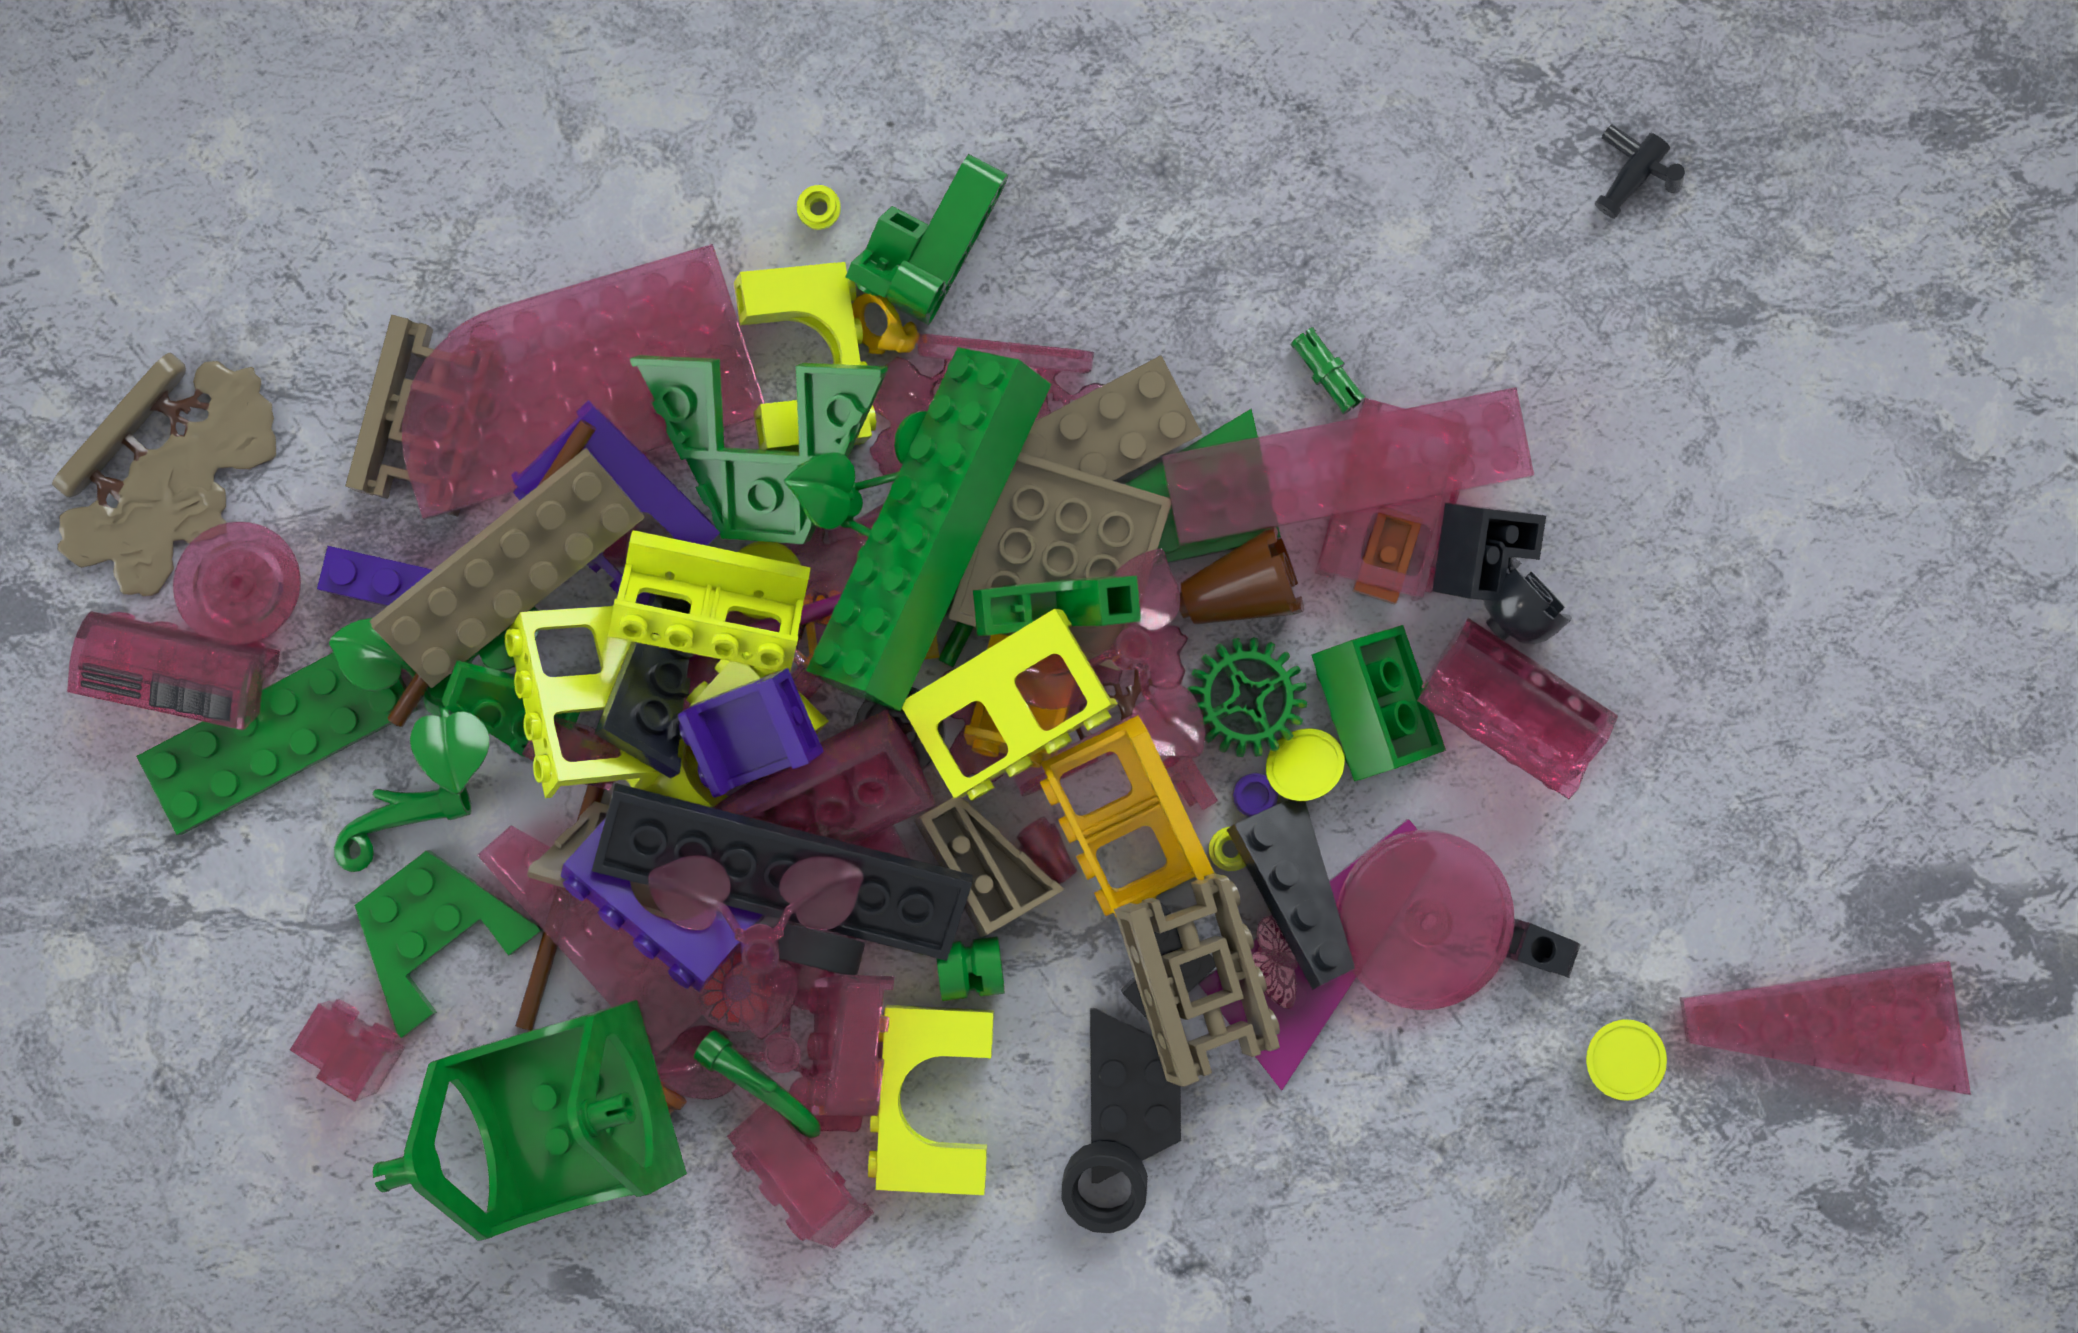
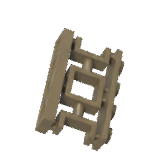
(387, 408)
(1165, 990)

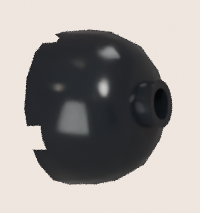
(1525, 608)

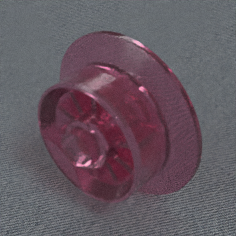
(237, 583)

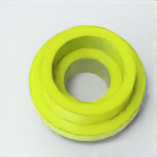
(815, 194)
(1216, 853)

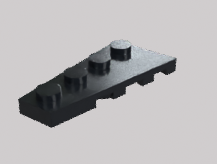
(647, 700)
(1293, 881)

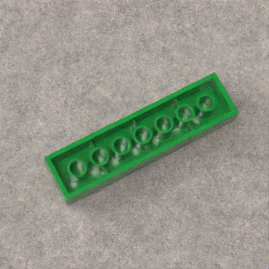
(929, 527)

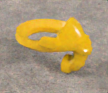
(895, 337)

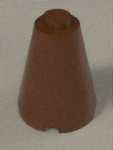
(1243, 584)

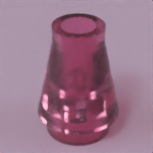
(1046, 849)

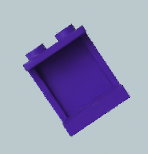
(749, 732)

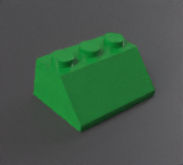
(1374, 702)

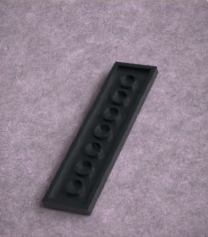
(897, 904)

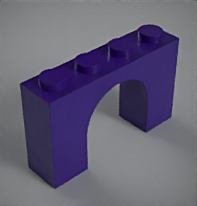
(689, 954)

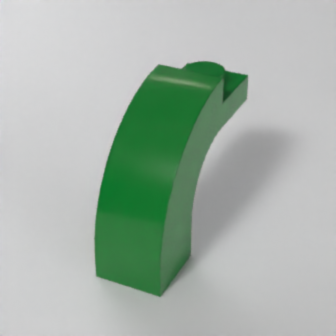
(1084, 601)

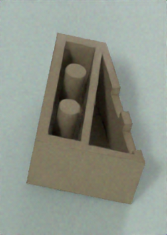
(1003, 877)

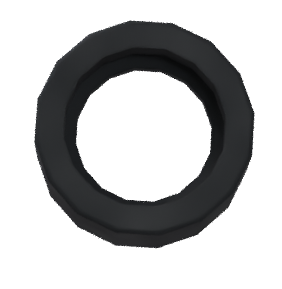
(821, 950)
(1097, 1218)

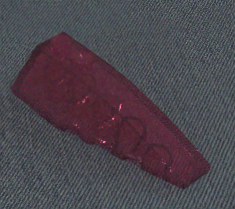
(849, 791)

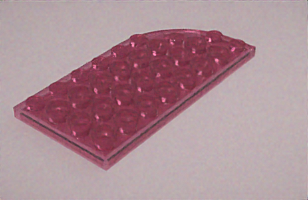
(523, 370)

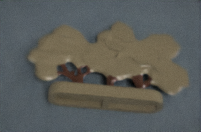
(167, 488)

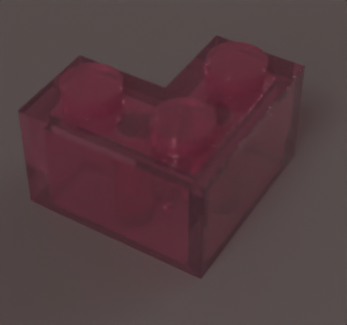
(347, 1050)

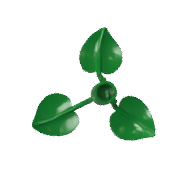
(828, 485)
(442, 745)

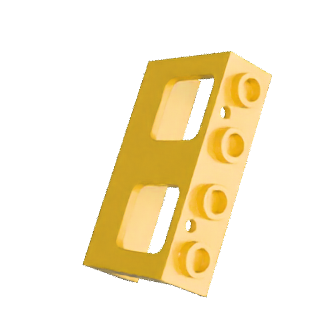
(1149, 803)

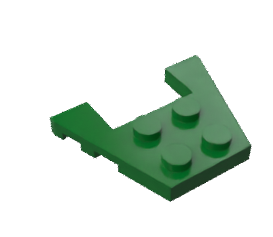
(418, 917)

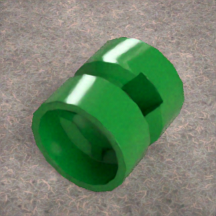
(971, 969)

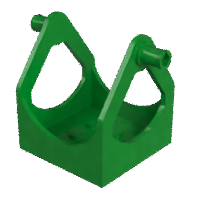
(562, 1121)

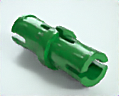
(1328, 370)

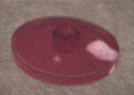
(1426, 919)

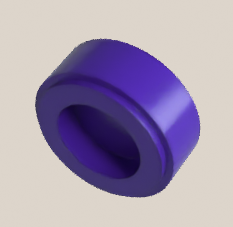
(1253, 794)

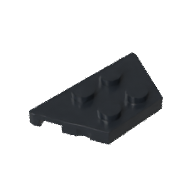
(1129, 1092)

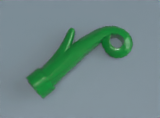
(403, 810)
(718, 1054)

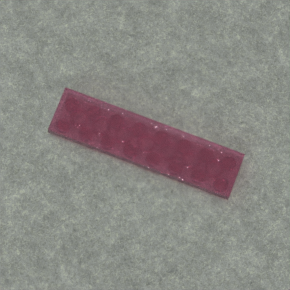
(1347, 466)

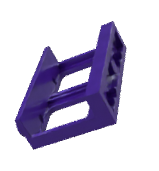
(638, 479)

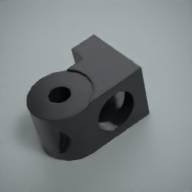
(1542, 949)

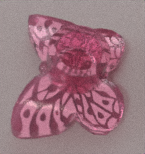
(1276, 963)

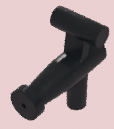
(1642, 162)

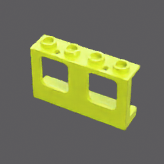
(713, 585)
(992, 681)
(567, 694)

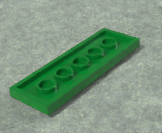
(297, 727)

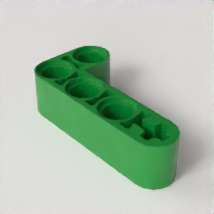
(928, 276)

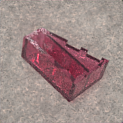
(846, 1044)
(797, 1178)

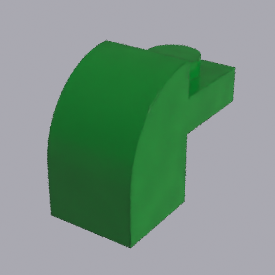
(889, 245)

